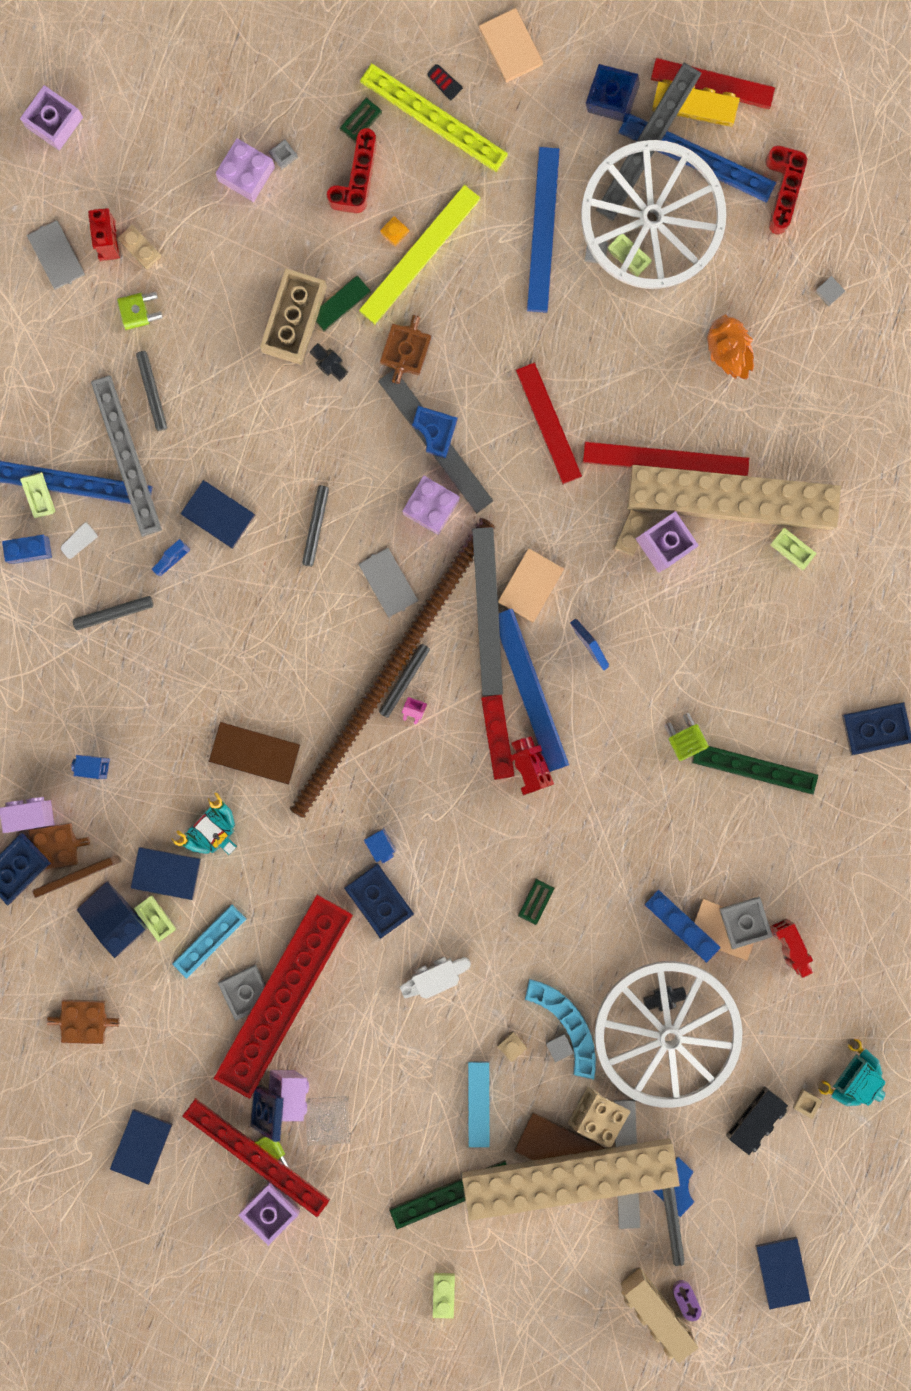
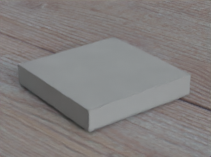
(745, 922)
(242, 991)

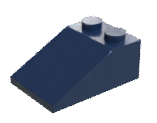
(112, 919)

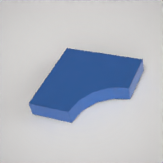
(436, 429)
(171, 557)
(590, 643)
(683, 1198)

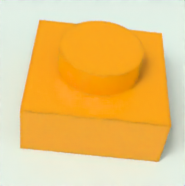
(394, 231)

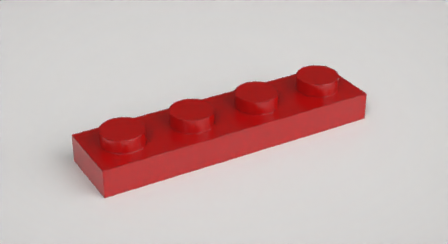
(497, 737)

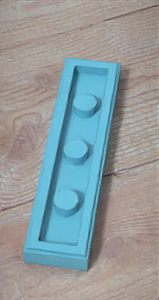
(209, 941)
(478, 1104)

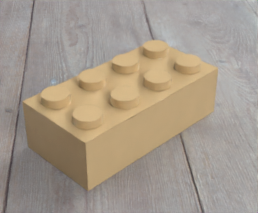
(293, 316)
(658, 1315)

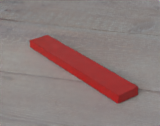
(748, 91)
(548, 423)

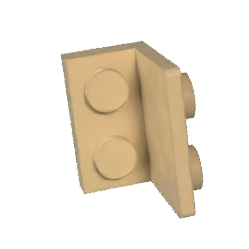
(598, 1117)

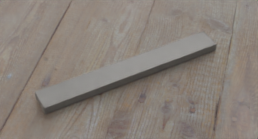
(126, 456)

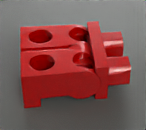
(104, 234)
(531, 765)
(793, 947)

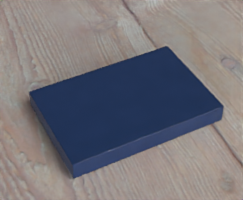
(218, 514)
(877, 728)
(19, 867)
(165, 873)
(379, 901)
(267, 1113)
(141, 1146)
(783, 1273)

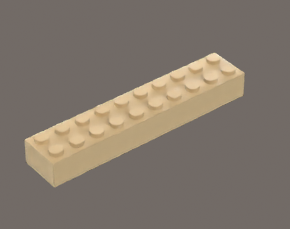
(733, 497)
(570, 1179)

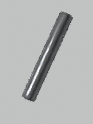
(151, 391)
(315, 525)
(113, 613)
(404, 680)
(673, 1226)

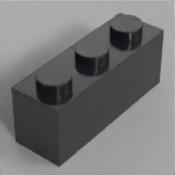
(757, 1121)

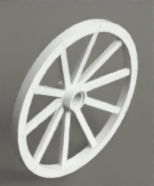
(714, 187)
(714, 1082)

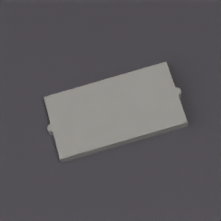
(56, 255)
(388, 582)

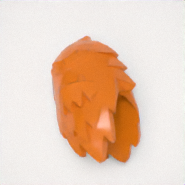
(731, 347)

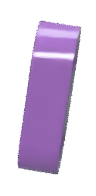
(690, 1299)

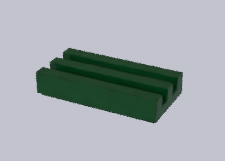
(349, 133)
(543, 885)

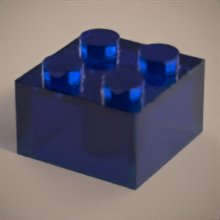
(612, 93)

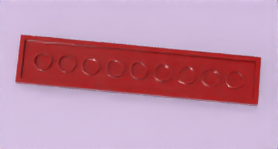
(283, 996)

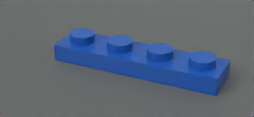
(682, 926)

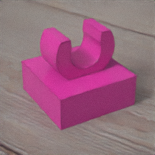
(414, 709)

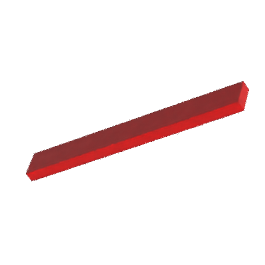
(631, 455)
(256, 1157)

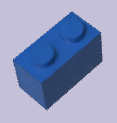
(27, 549)
(90, 766)
(380, 846)

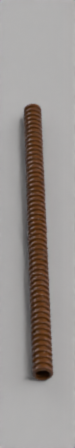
(387, 675)

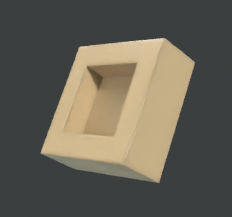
(512, 1046)
(807, 1104)

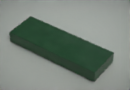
(341, 303)

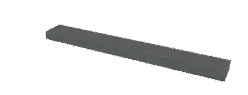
(654, 130)
(453, 463)
(487, 611)

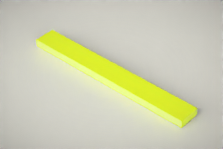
(433, 117)
(419, 254)

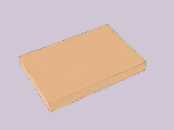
(510, 45)
(531, 585)
(711, 922)

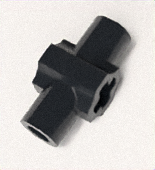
(328, 362)
(674, 995)

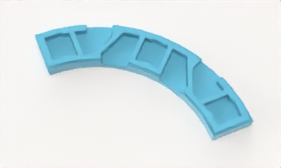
(572, 1021)

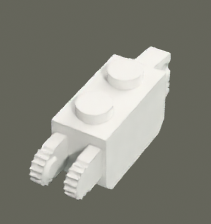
(435, 978)

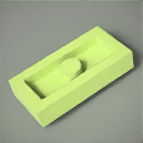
(620, 249)
(38, 495)
(793, 549)
(155, 918)
(443, 1295)

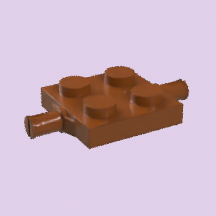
(406, 349)
(58, 844)
(83, 1021)

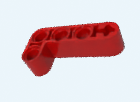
(358, 171)
(785, 191)

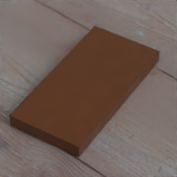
(254, 753)
(76, 876)
(547, 1140)

